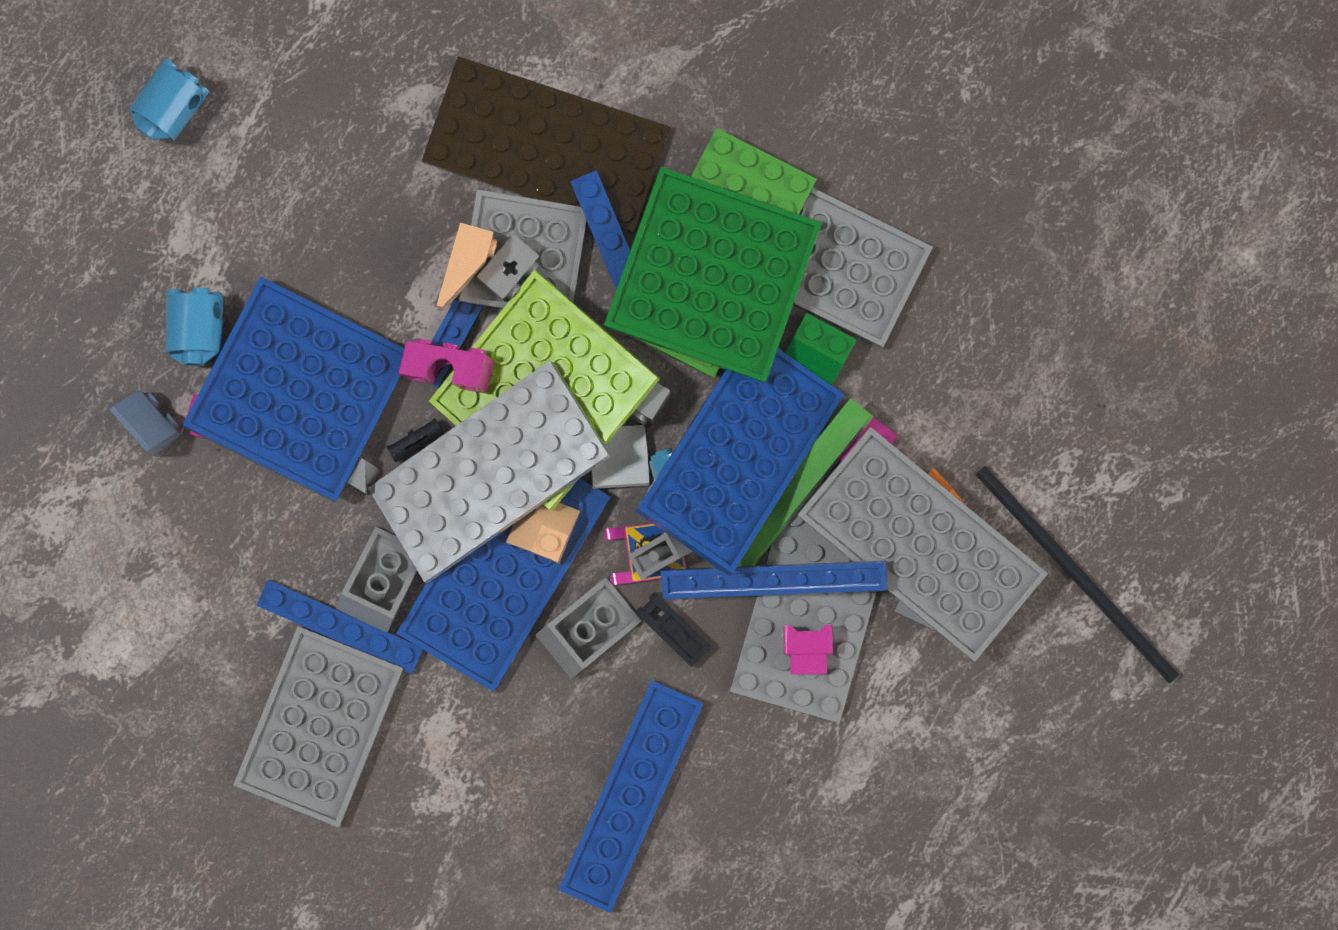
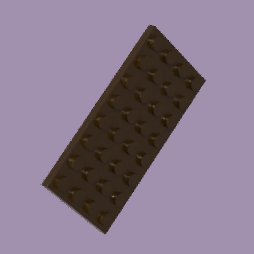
(541, 139)

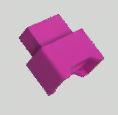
(807, 649)

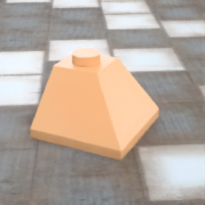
(545, 531)

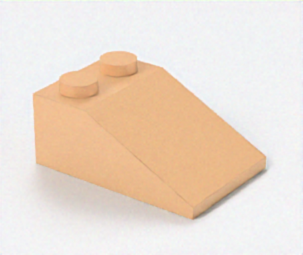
(467, 259)

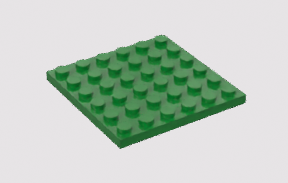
(712, 274)

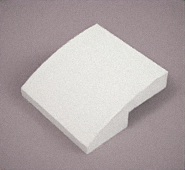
(627, 462)

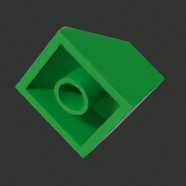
(820, 348)

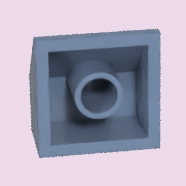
(146, 422)

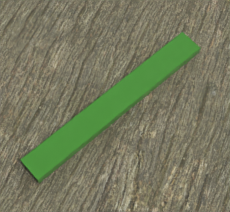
(812, 471)

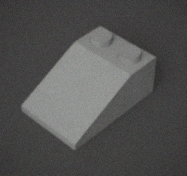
(378, 581)
(588, 628)

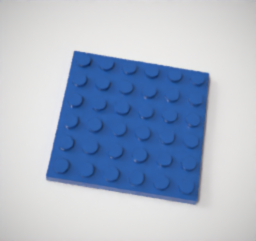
(297, 389)

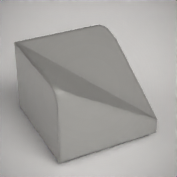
(363, 476)

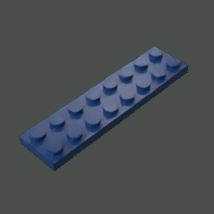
(630, 796)

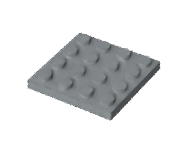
(545, 226)

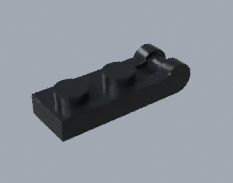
(673, 630)

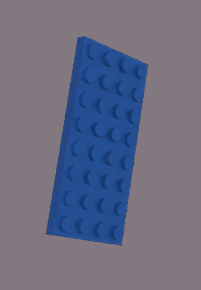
(738, 459)
(494, 596)

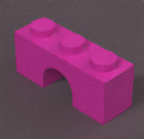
(423, 360)

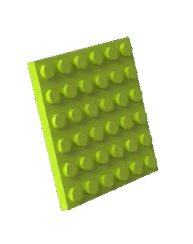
(544, 327)

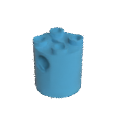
(167, 102)
(193, 325)

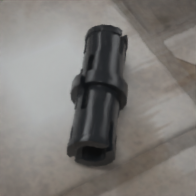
(415, 440)

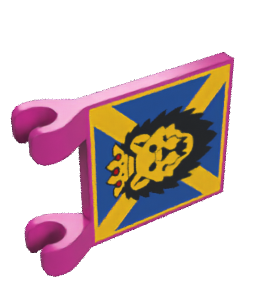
(636, 537)

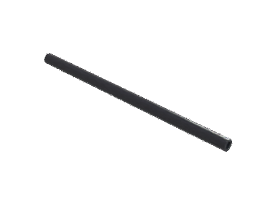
(1077, 574)

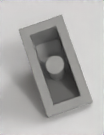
(657, 555)

